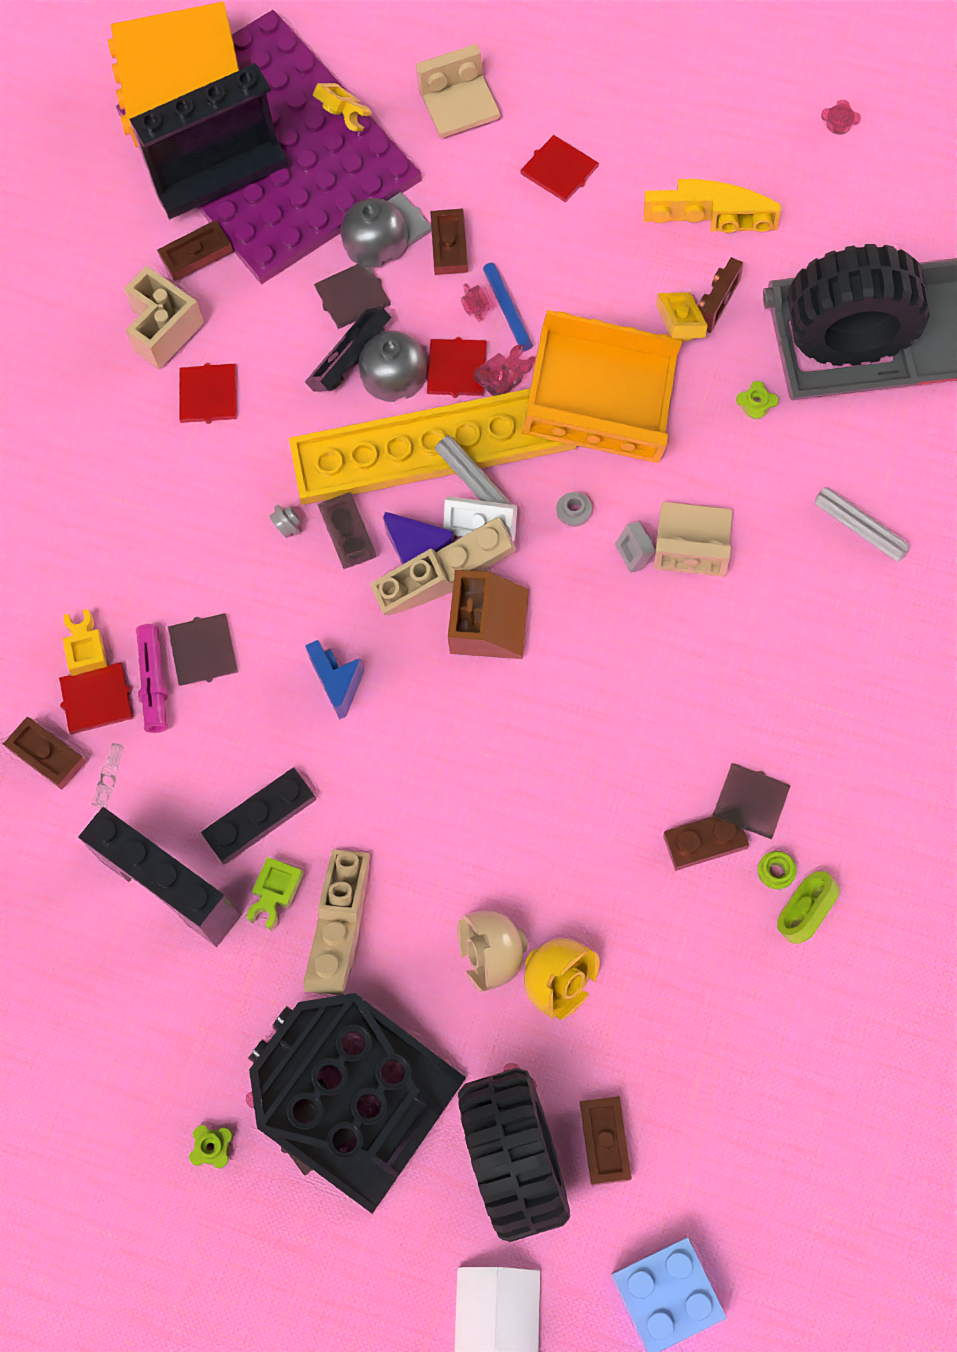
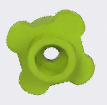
(756, 409)
(216, 1157)

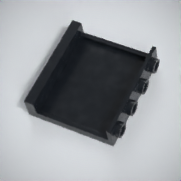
(209, 141)

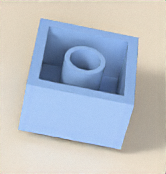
(668, 1297)

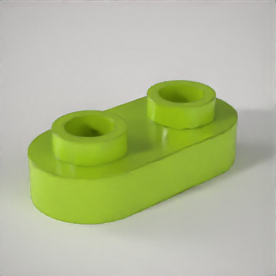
(808, 907)

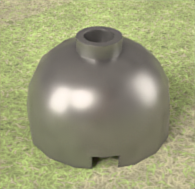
(373, 232)
(392, 366)

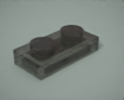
(347, 530)

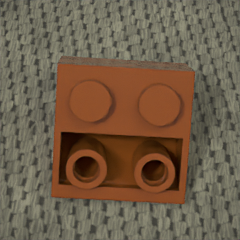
(487, 615)

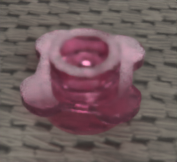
(836, 123)
(474, 301)

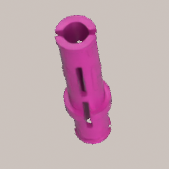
(152, 691)

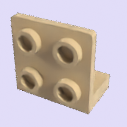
(456, 91)
(693, 539)

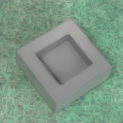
(635, 546)

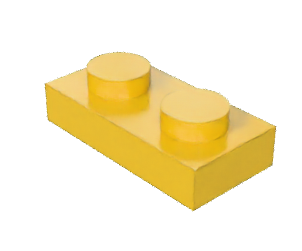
(681, 315)

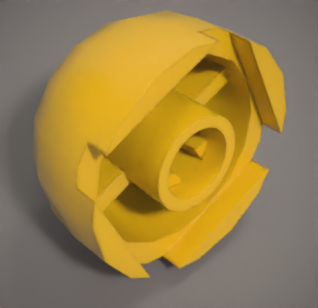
(558, 975)

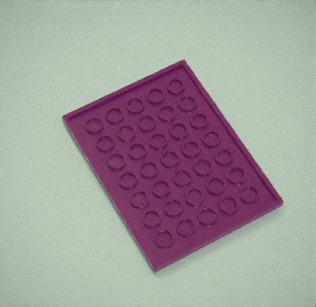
(328, 164)

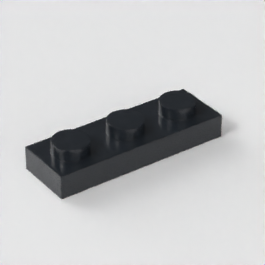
(347, 351)
(258, 816)

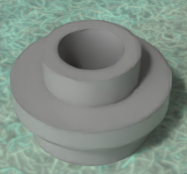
(574, 518)
(285, 520)

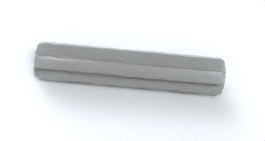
(469, 471)
(862, 524)

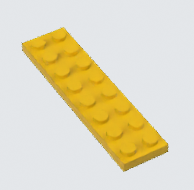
(403, 447)

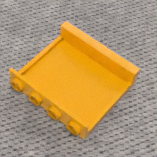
(169, 57)
(601, 386)

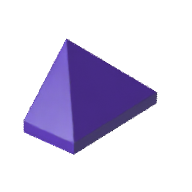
(414, 537)

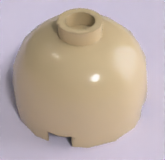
(492, 947)

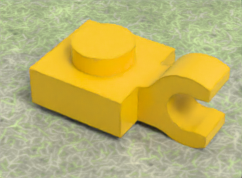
(338, 100)

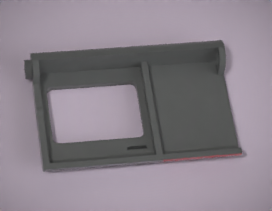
(924, 362)

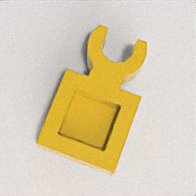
(85, 647)

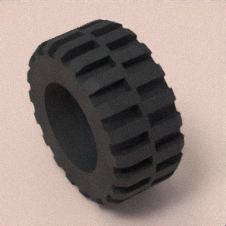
(858, 305)
(513, 1155)

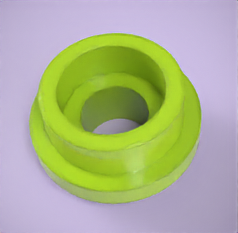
(780, 859)

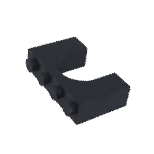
(139, 859)

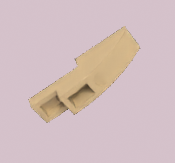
(433, 572)
(338, 923)

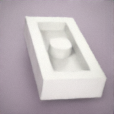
(467, 515)

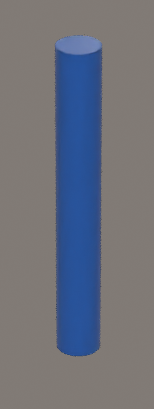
(507, 306)

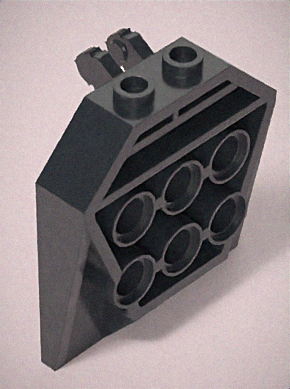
(288, 1072)

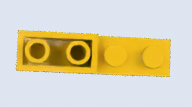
(724, 204)

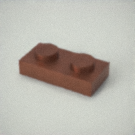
(449, 241)
(195, 250)
(724, 285)
(44, 752)
(703, 842)
(605, 1141)

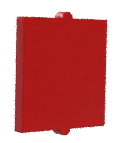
(559, 168)
(453, 366)
(207, 393)
(95, 698)

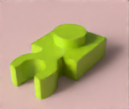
(275, 887)

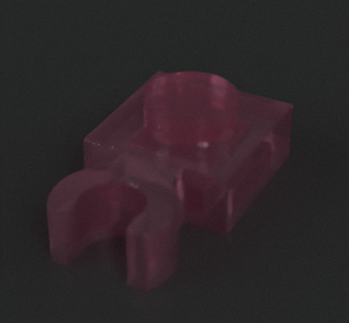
(503, 374)

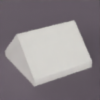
(497, 1310)

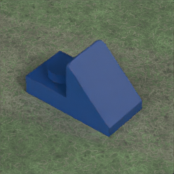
(337, 681)

